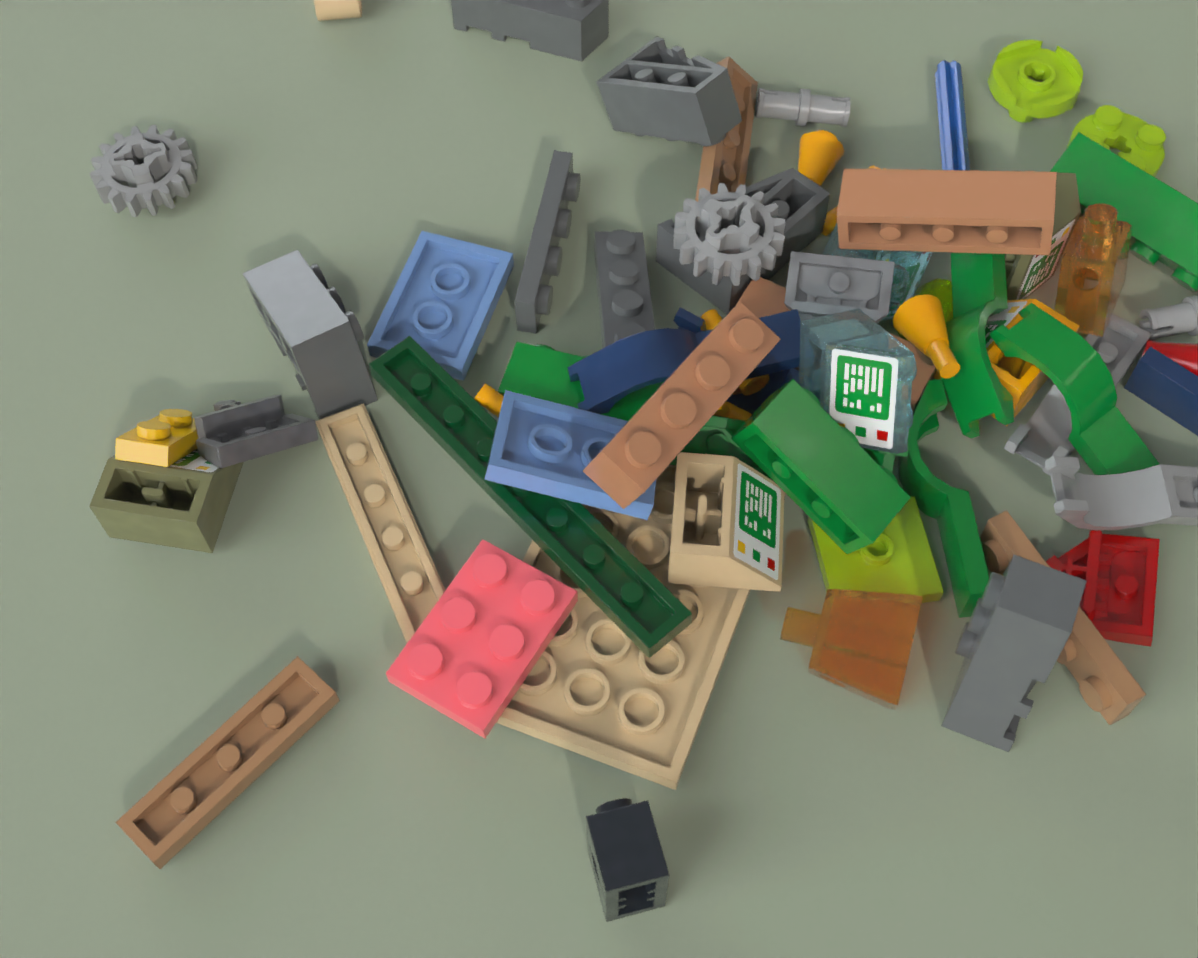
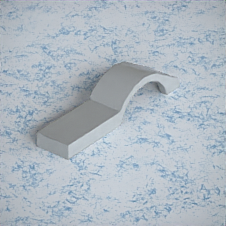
(1051, 424)
(1124, 500)

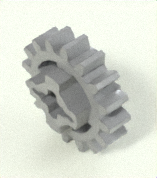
(143, 170)
(729, 234)

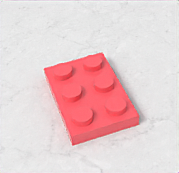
(482, 638)

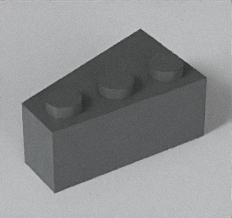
(551, 26)
(670, 96)
(800, 204)
(313, 332)
(1010, 647)

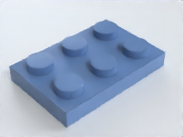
(444, 300)
(547, 448)

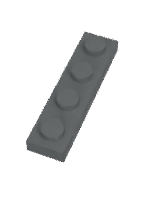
(544, 255)
(622, 285)

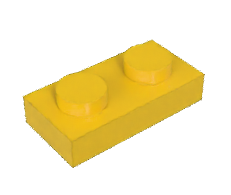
(159, 440)

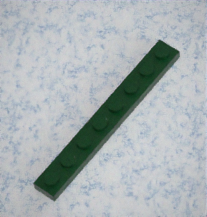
(558, 526)

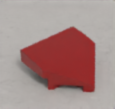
(1118, 584)

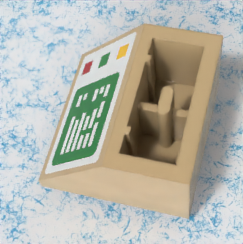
(725, 525)

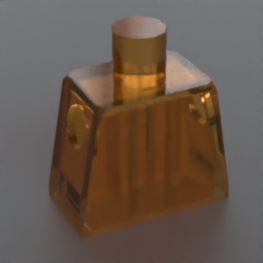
(1096, 253)
(858, 641)

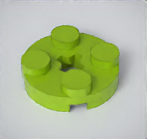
(1029, 98)
(1135, 138)

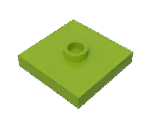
(895, 563)

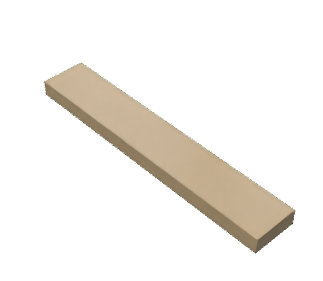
(382, 516)

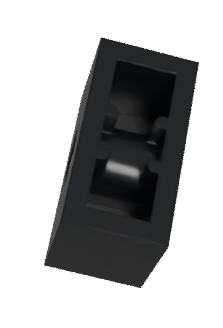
(626, 858)

